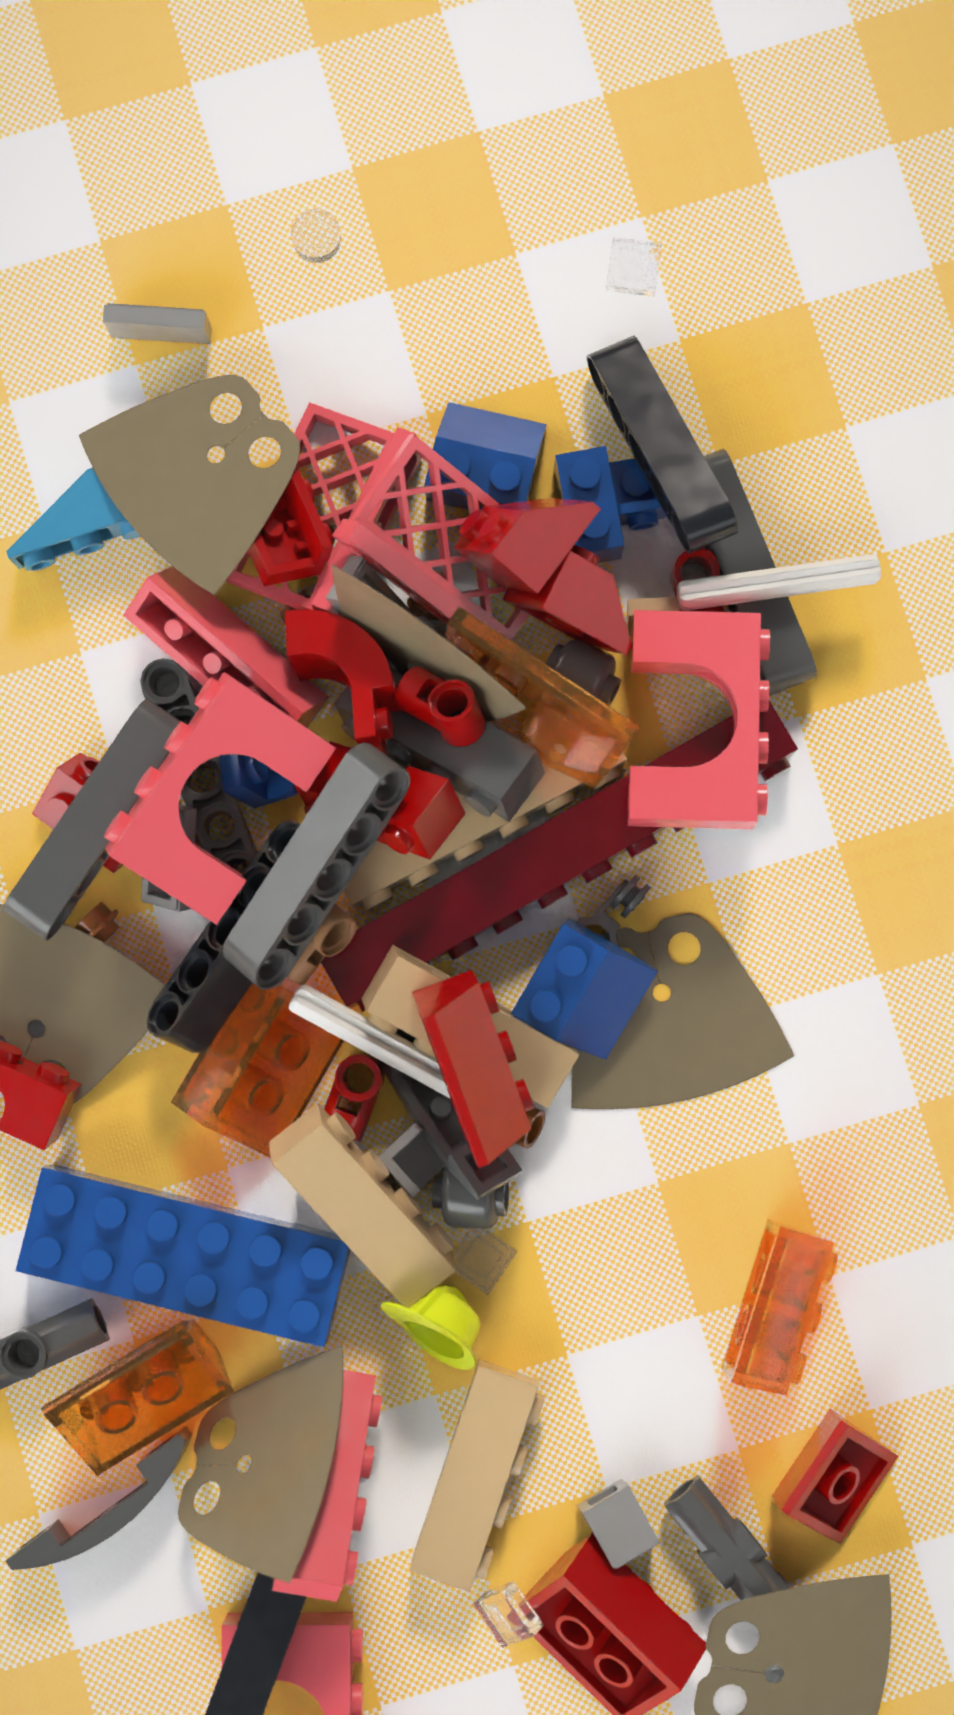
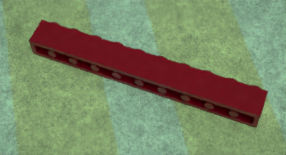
(529, 869)

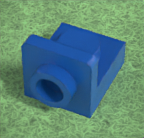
(634, 497)
(253, 781)

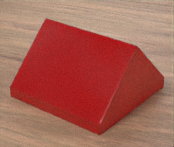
(833, 1477)

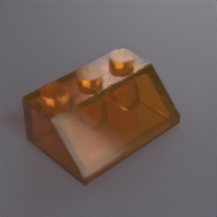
(257, 1070)
(779, 1309)
(141, 1396)

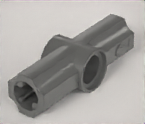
(57, 1340)
(723, 1541)

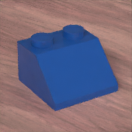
(491, 451)
(584, 990)

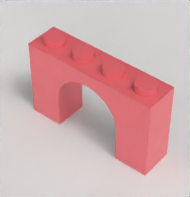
(728, 654)
(151, 834)
(319, 1658)

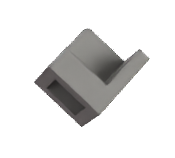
(411, 1160)
(618, 1523)

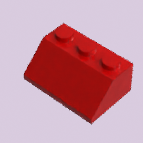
(475, 1064)
(613, 1631)

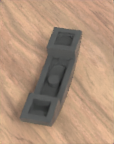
(443, 1133)
(55, 1542)

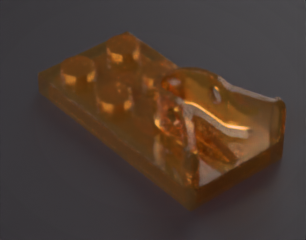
(562, 710)

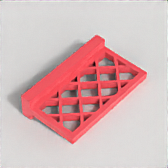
(381, 515)
(399, 561)

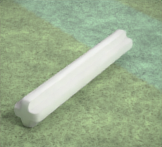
(778, 582)
(366, 1036)

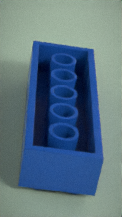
(184, 1254)

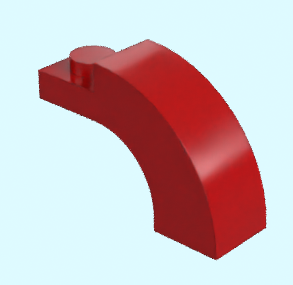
(339, 650)

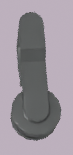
(626, 894)

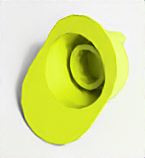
(440, 1325)

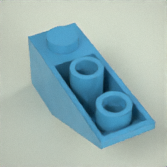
(74, 522)

